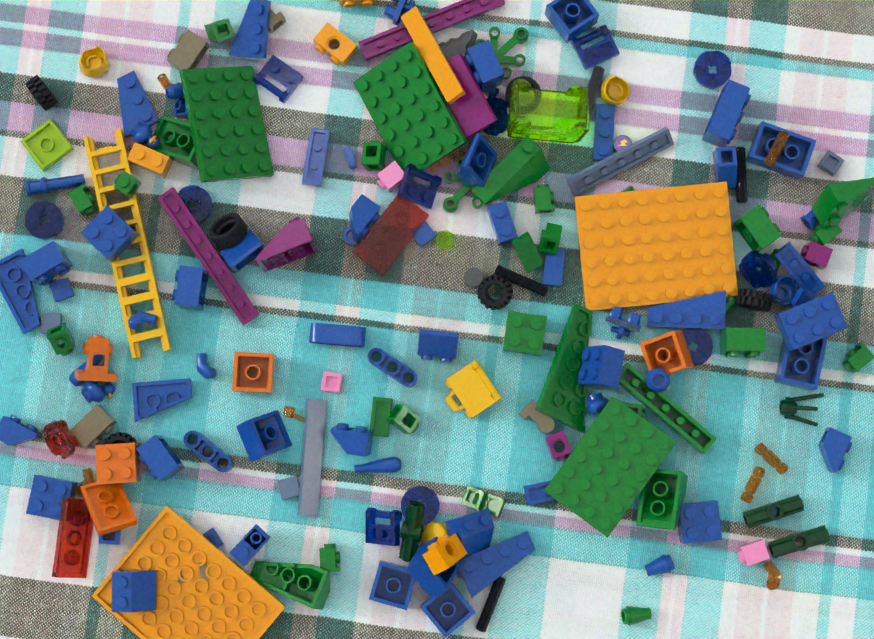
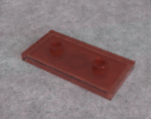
(390, 234)
(73, 540)

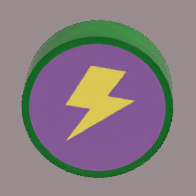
(621, 142)

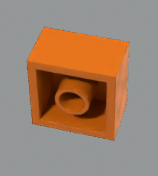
(667, 352)
(253, 372)
(117, 463)

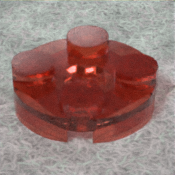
(60, 439)

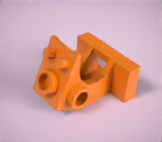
(99, 346)

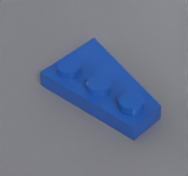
(253, 31)
(134, 103)
(159, 395)

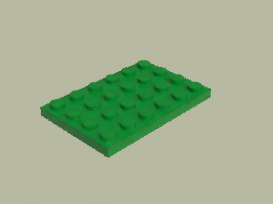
(410, 110)
(226, 123)
(610, 466)

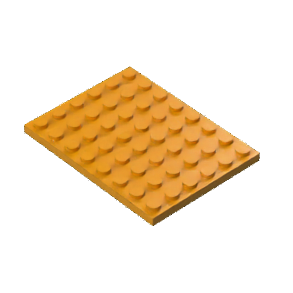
(655, 245)
(217, 608)

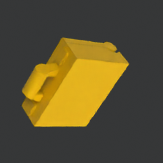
(472, 390)

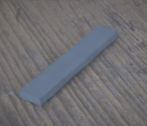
(620, 161)
(312, 457)

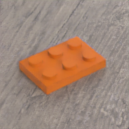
(108, 507)

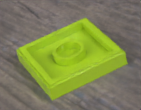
(47, 144)

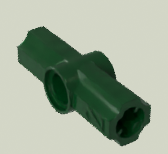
(784, 508)
(411, 530)
(787, 544)

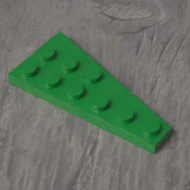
(562, 395)

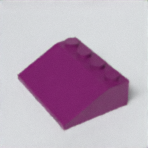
(471, 109)
(287, 246)

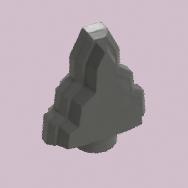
(456, 46)

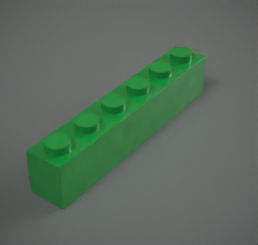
(666, 410)

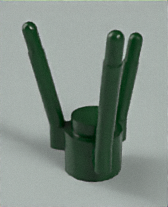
(789, 407)

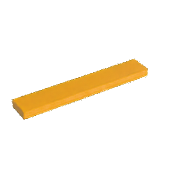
(433, 55)

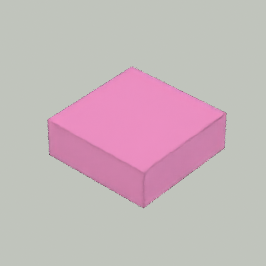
(331, 382)

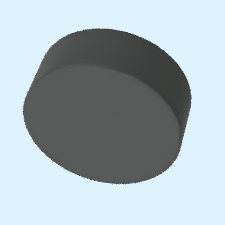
(473, 277)

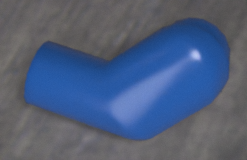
(141, 317)
(203, 368)

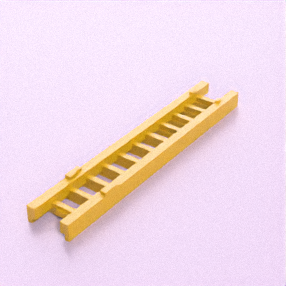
(117, 266)

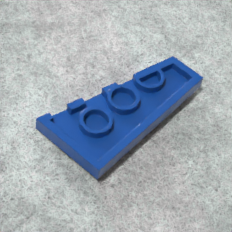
(19, 292)
(695, 313)
(489, 564)

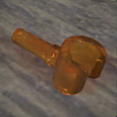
(289, 412)

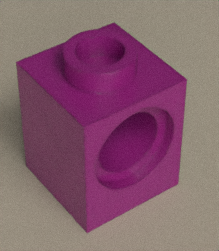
(816, 254)
(551, 439)

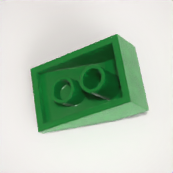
(176, 141)
(840, 200)
(662, 500)

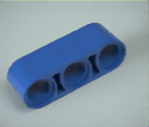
(337, 334)
(401, 371)
(199, 449)

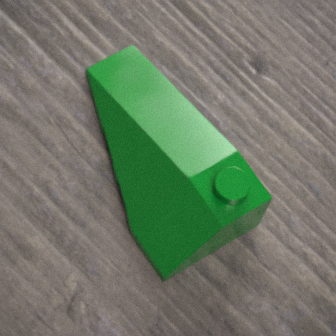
(518, 169)
(296, 581)

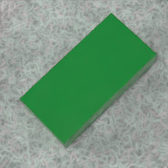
(527, 252)
(380, 411)

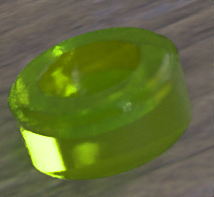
(444, 240)

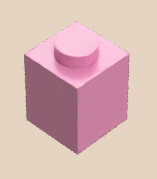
(390, 177)
(753, 552)

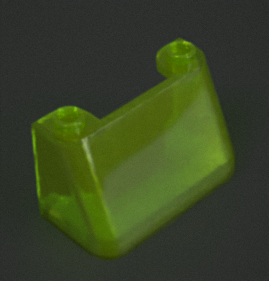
(548, 113)

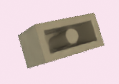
(188, 51)
(93, 427)

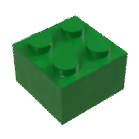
(757, 228)
(524, 333)
(744, 341)

